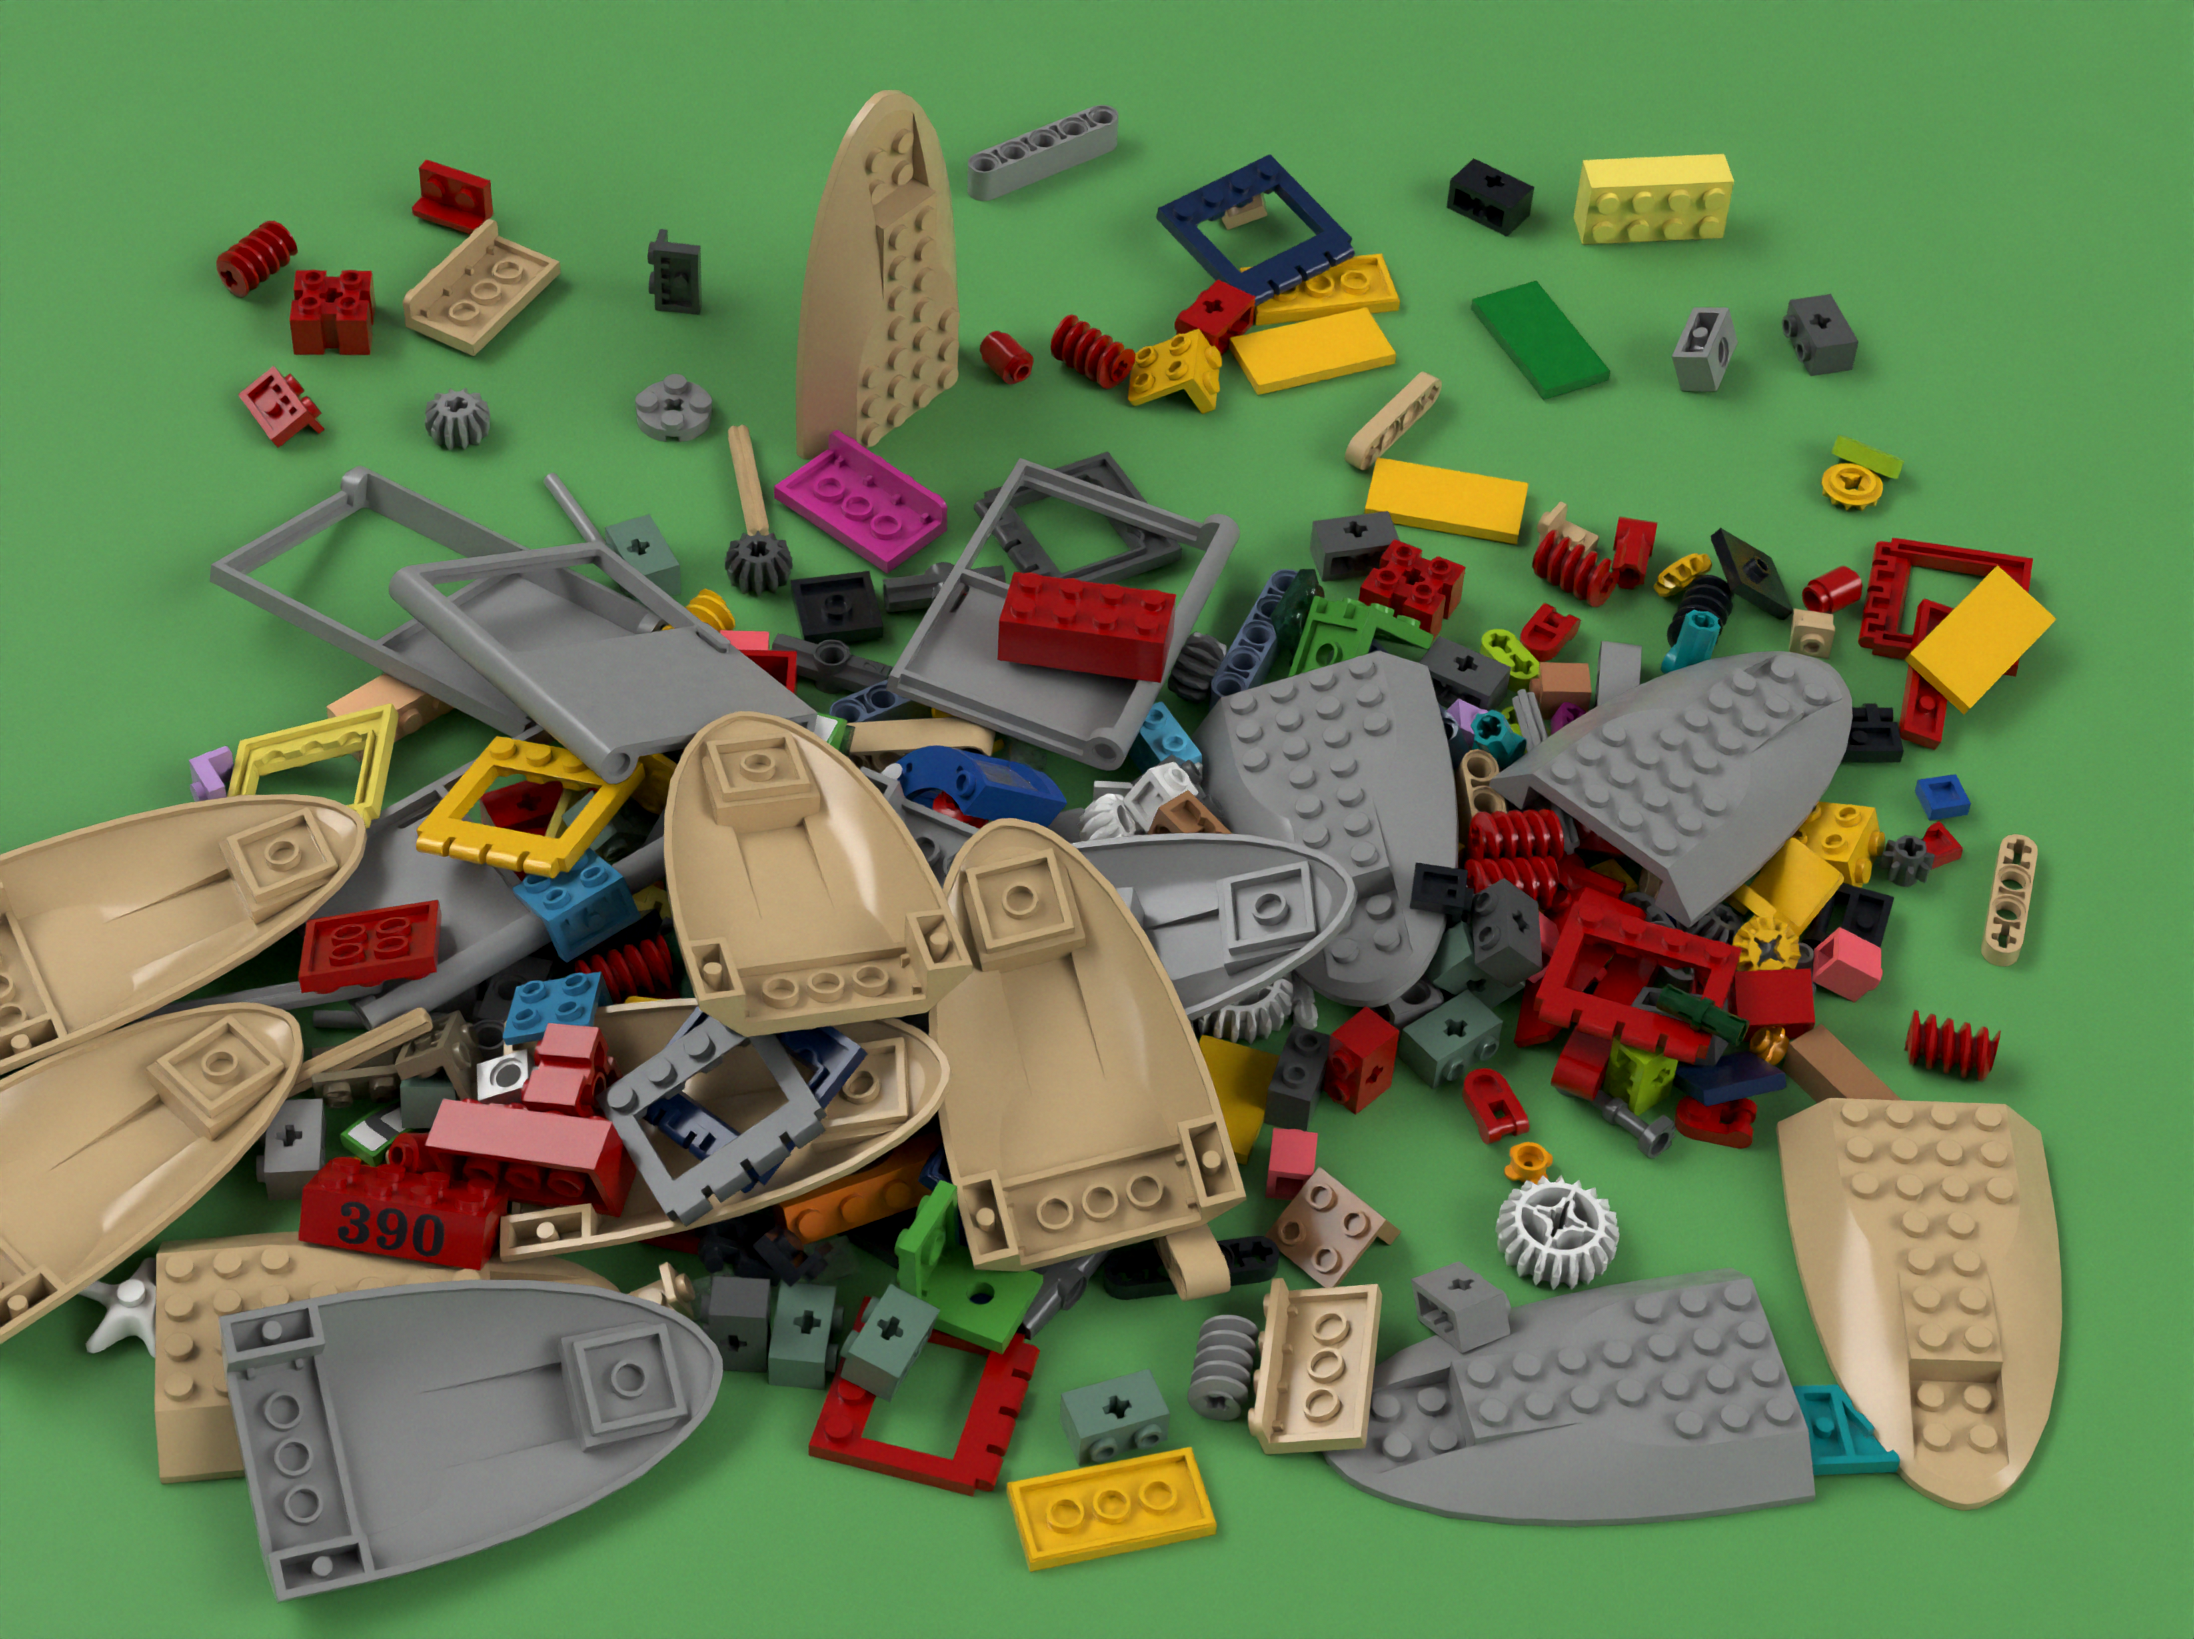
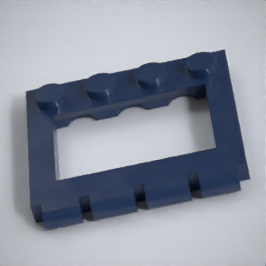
(1279, 273)
(694, 1127)

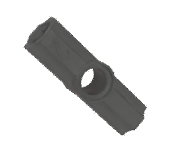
(921, 590)
(832, 665)
(1060, 1289)

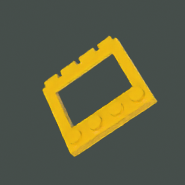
(447, 834)

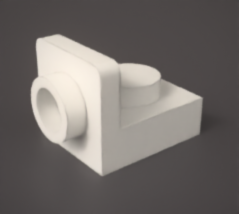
(1155, 789)

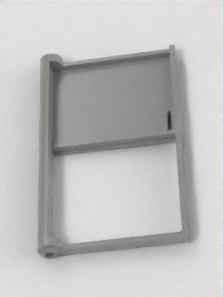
(516, 609)
(604, 695)
(1068, 712)
(481, 917)

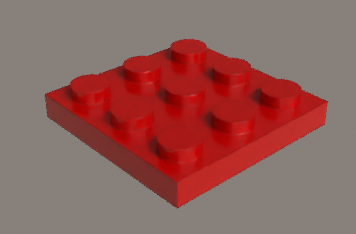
(370, 947)

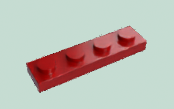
(1922, 704)

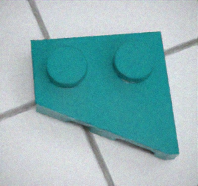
(1841, 1435)

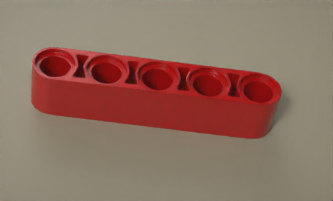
(1586, 1057)

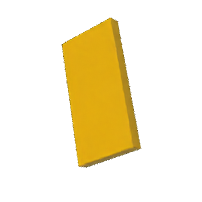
(1342, 288)
(1312, 351)
(1447, 500)
(1980, 639)
(1111, 1509)

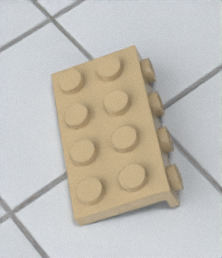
(477, 290)
(1315, 1368)

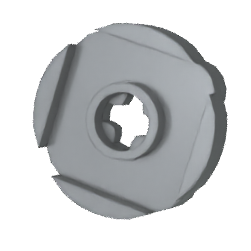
(673, 393)

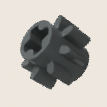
(1906, 861)

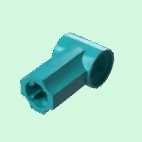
(1694, 641)
(1497, 738)

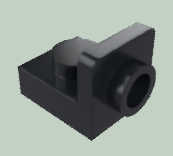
(1441, 891)
(786, 1256)

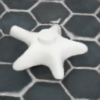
(129, 1309)

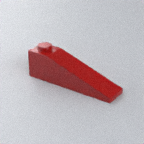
(1586, 969)

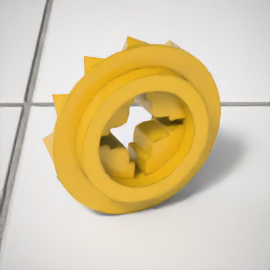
(1849, 476)
(1681, 573)
(1765, 930)

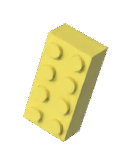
(1653, 199)

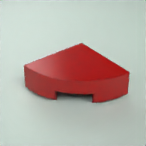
(1942, 845)

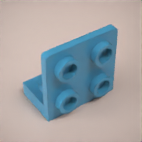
(580, 905)
(555, 1001)

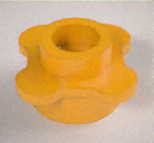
(1769, 1044)
(1530, 1155)

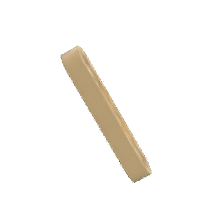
(1393, 421)
(2009, 899)

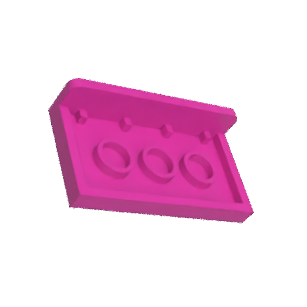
(864, 503)

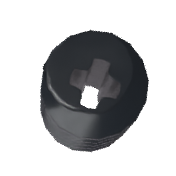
(1703, 595)

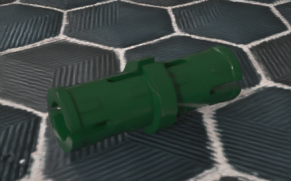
(1702, 1015)

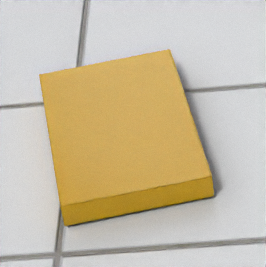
(1241, 1084)

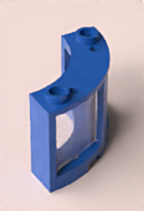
(980, 785)

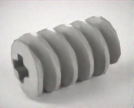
(1222, 1367)

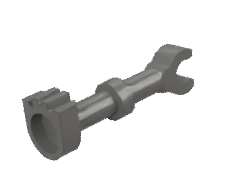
(1652, 1138)

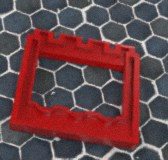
(1890, 581)
(1633, 938)
(982, 1440)

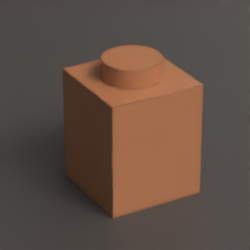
(1561, 684)

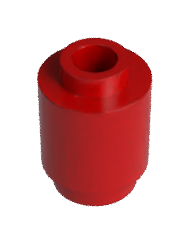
(1006, 357)
(1832, 591)
(410, 1153)

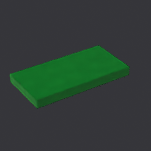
(1540, 340)

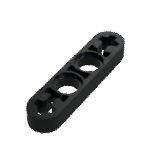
(1156, 1285)

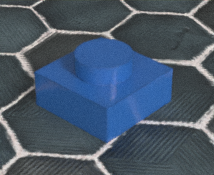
(1942, 797)

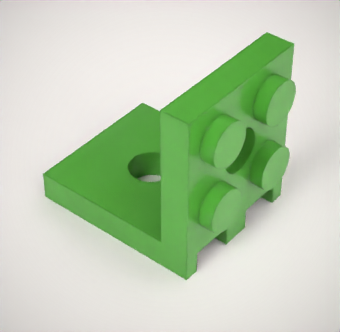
(1349, 630)
(943, 1275)

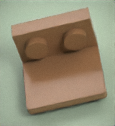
(1328, 1229)

